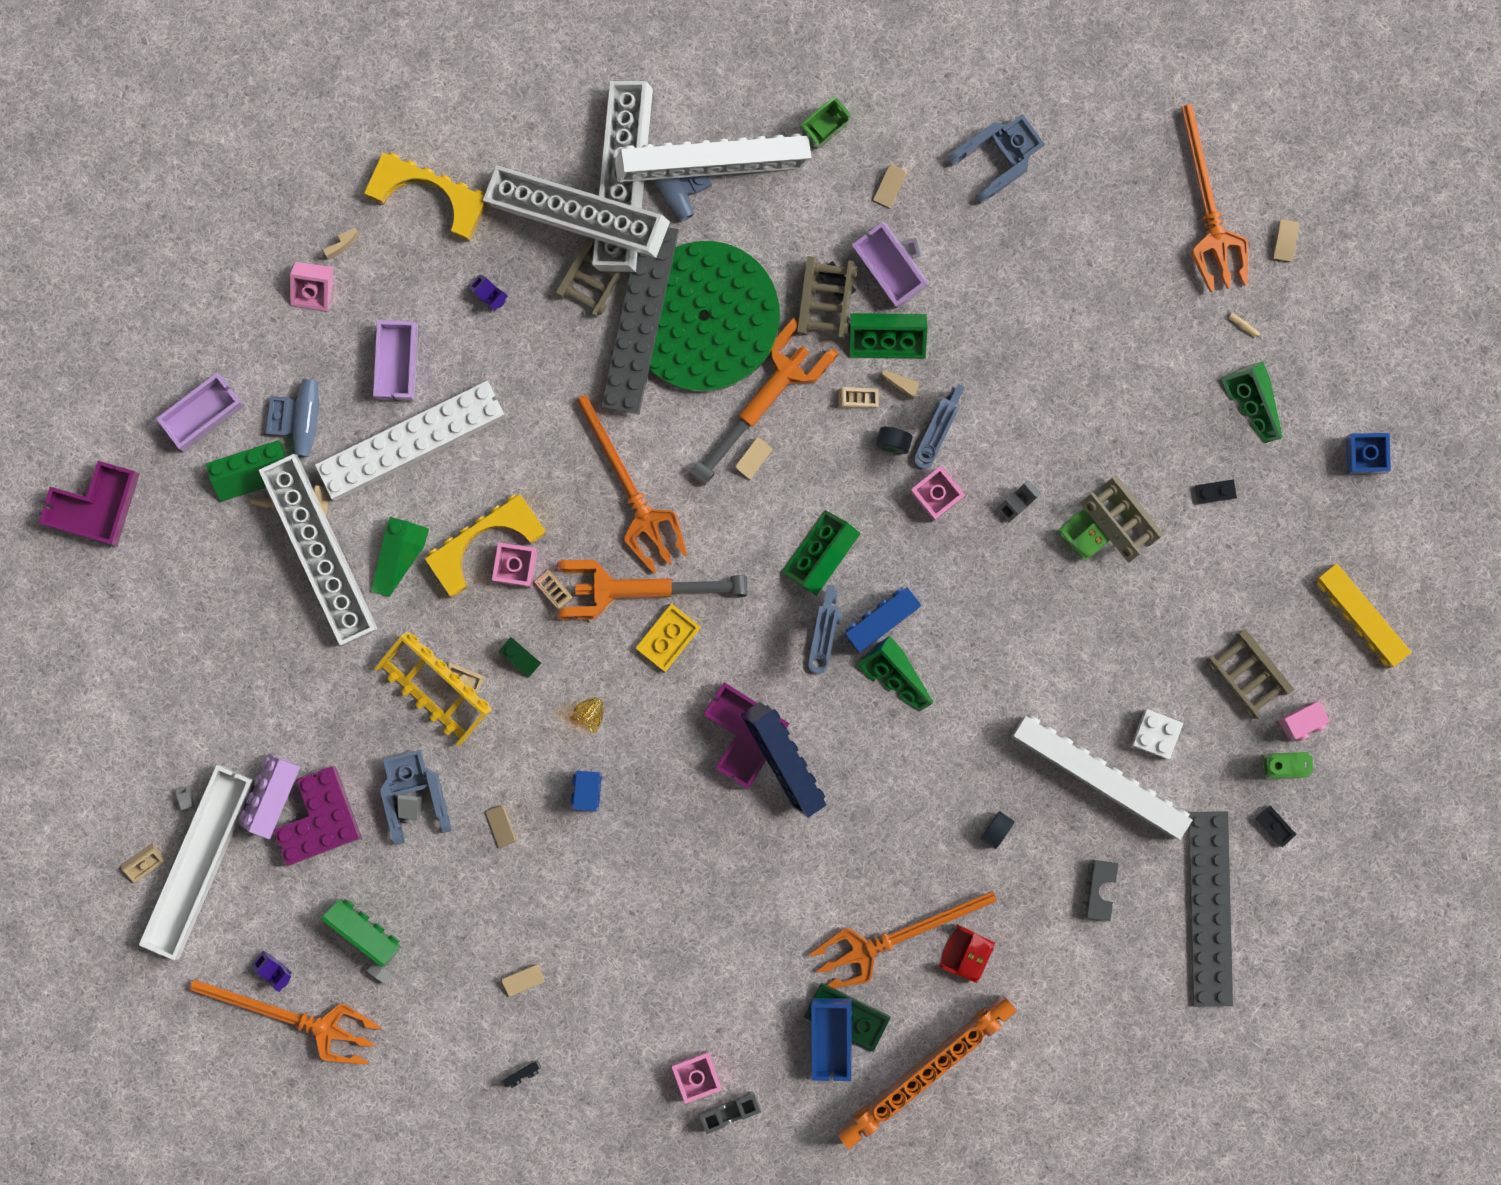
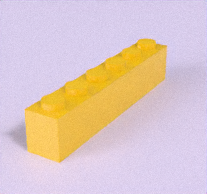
(1363, 616)

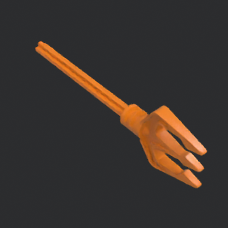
(1216, 237)
(645, 517)
(865, 950)
(323, 1028)

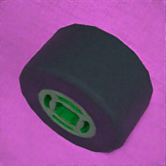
(894, 440)
(997, 830)

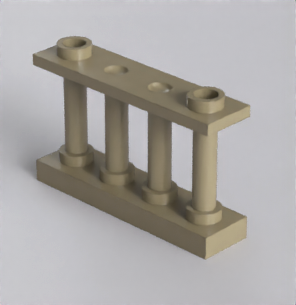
(576, 272)
(811, 286)
(1131, 509)
(1257, 656)

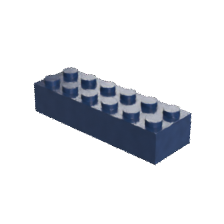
(783, 759)

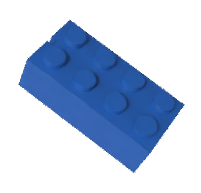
(882, 620)
(831, 1039)

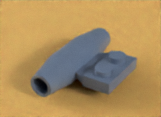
(676, 193)
(296, 417)

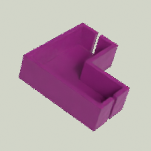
(98, 514)
(743, 755)
(329, 819)

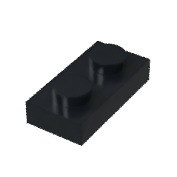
(835, 279)
(1216, 491)
(1275, 826)
(530, 1071)

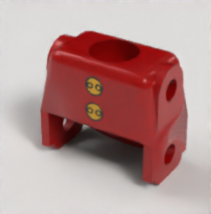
(966, 954)

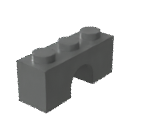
(1100, 873)
(729, 1112)

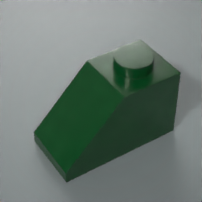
(519, 657)

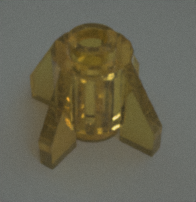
(589, 713)

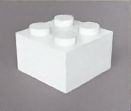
(1157, 734)

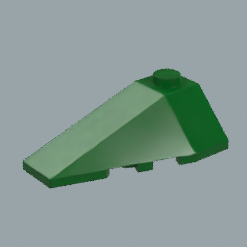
(1255, 395)
(399, 549)
(891, 666)

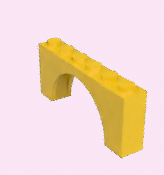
(394, 173)
(448, 559)

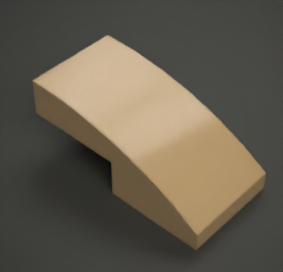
(346, 238)
(1286, 240)

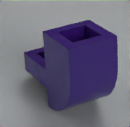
(488, 292)
(272, 970)

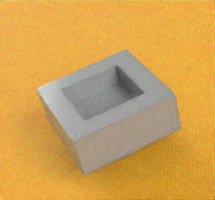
(913, 247)

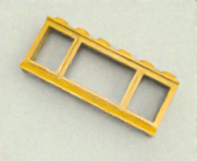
(440, 667)

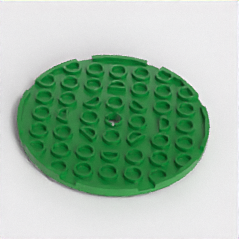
(739, 325)

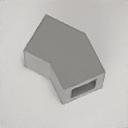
(184, 798)
(379, 972)

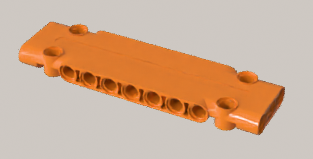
(868, 1117)

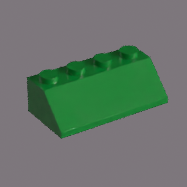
(888, 335)
(240, 472)
(821, 552)
(361, 932)

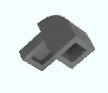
(1018, 501)

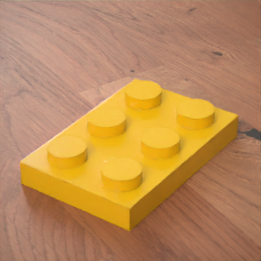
(668, 637)

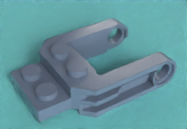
(1016, 143)
(944, 414)
(824, 631)
(405, 775)

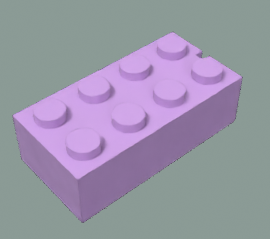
(891, 264)
(395, 360)
(200, 412)
(268, 795)

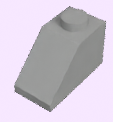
(409, 808)

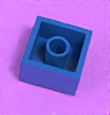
(1368, 453)
(587, 790)

